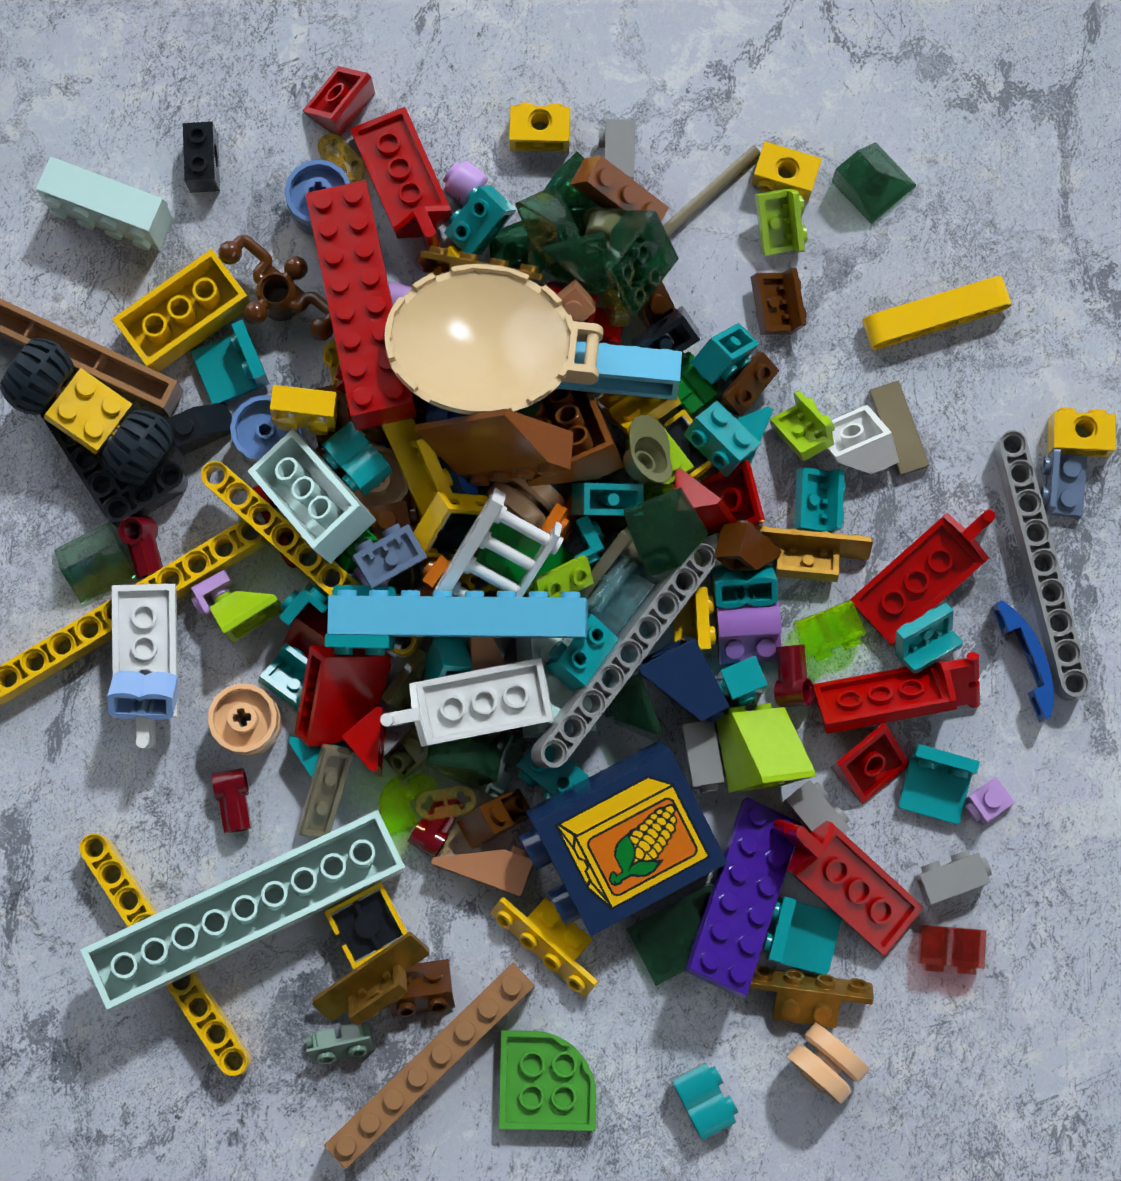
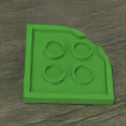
(544, 1084)

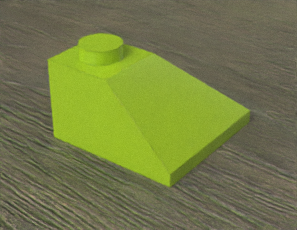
(243, 612)

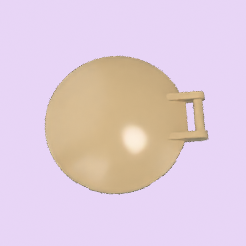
(486, 340)

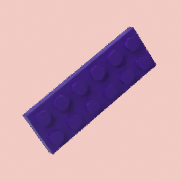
(742, 900)

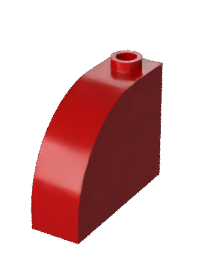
(338, 693)

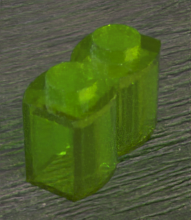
(830, 630)

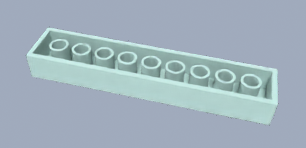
(242, 911)

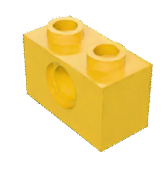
(551, 139)
(777, 158)
(1100, 429)

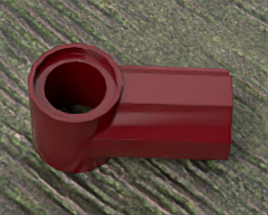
(142, 548)
(793, 684)
(231, 791)
(431, 835)

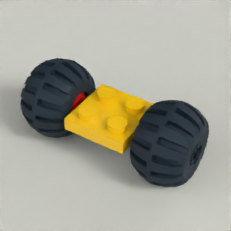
(86, 411)

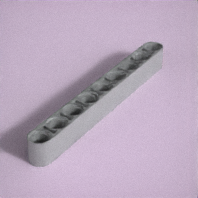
(1037, 579)
(613, 664)

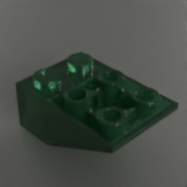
(638, 257)
(669, 935)

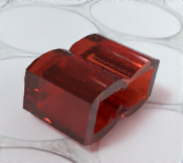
(951, 947)

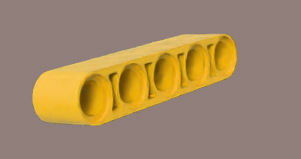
(936, 312)

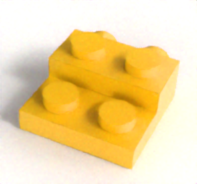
(624, 408)

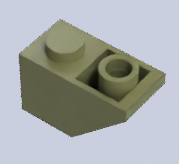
(407, 755)

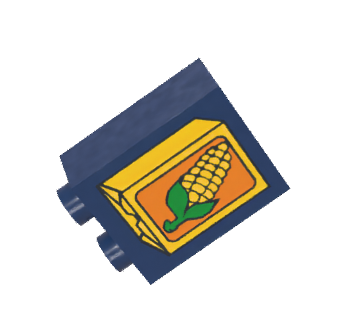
(622, 839)

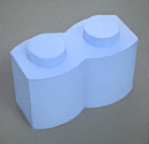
(142, 695)

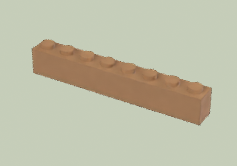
(107, 366)
(429, 1065)

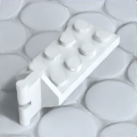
(145, 639)
(477, 703)

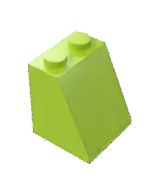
(761, 749)

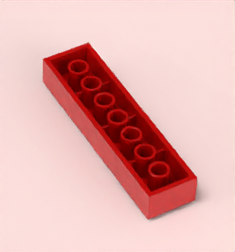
(358, 302)

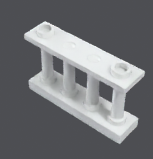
(480, 537)

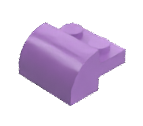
(748, 633)

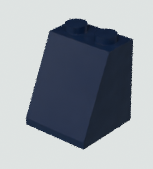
(685, 678)

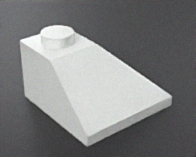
(863, 441)

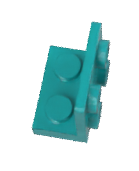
(230, 366)
(937, 783)

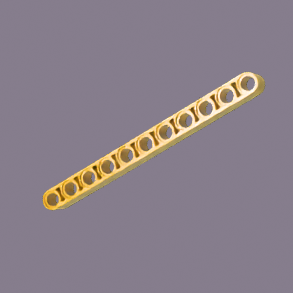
(102, 614)

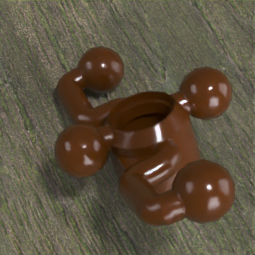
(269, 279)

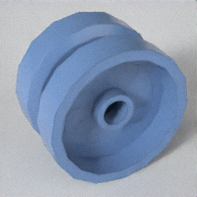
(307, 178)
(248, 426)

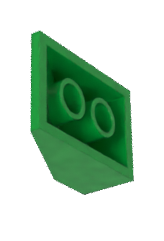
(524, 545)

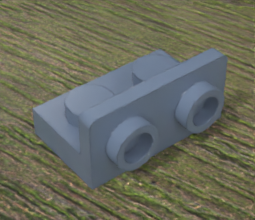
(1064, 484)
(389, 555)

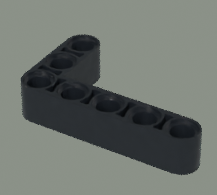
(115, 495)

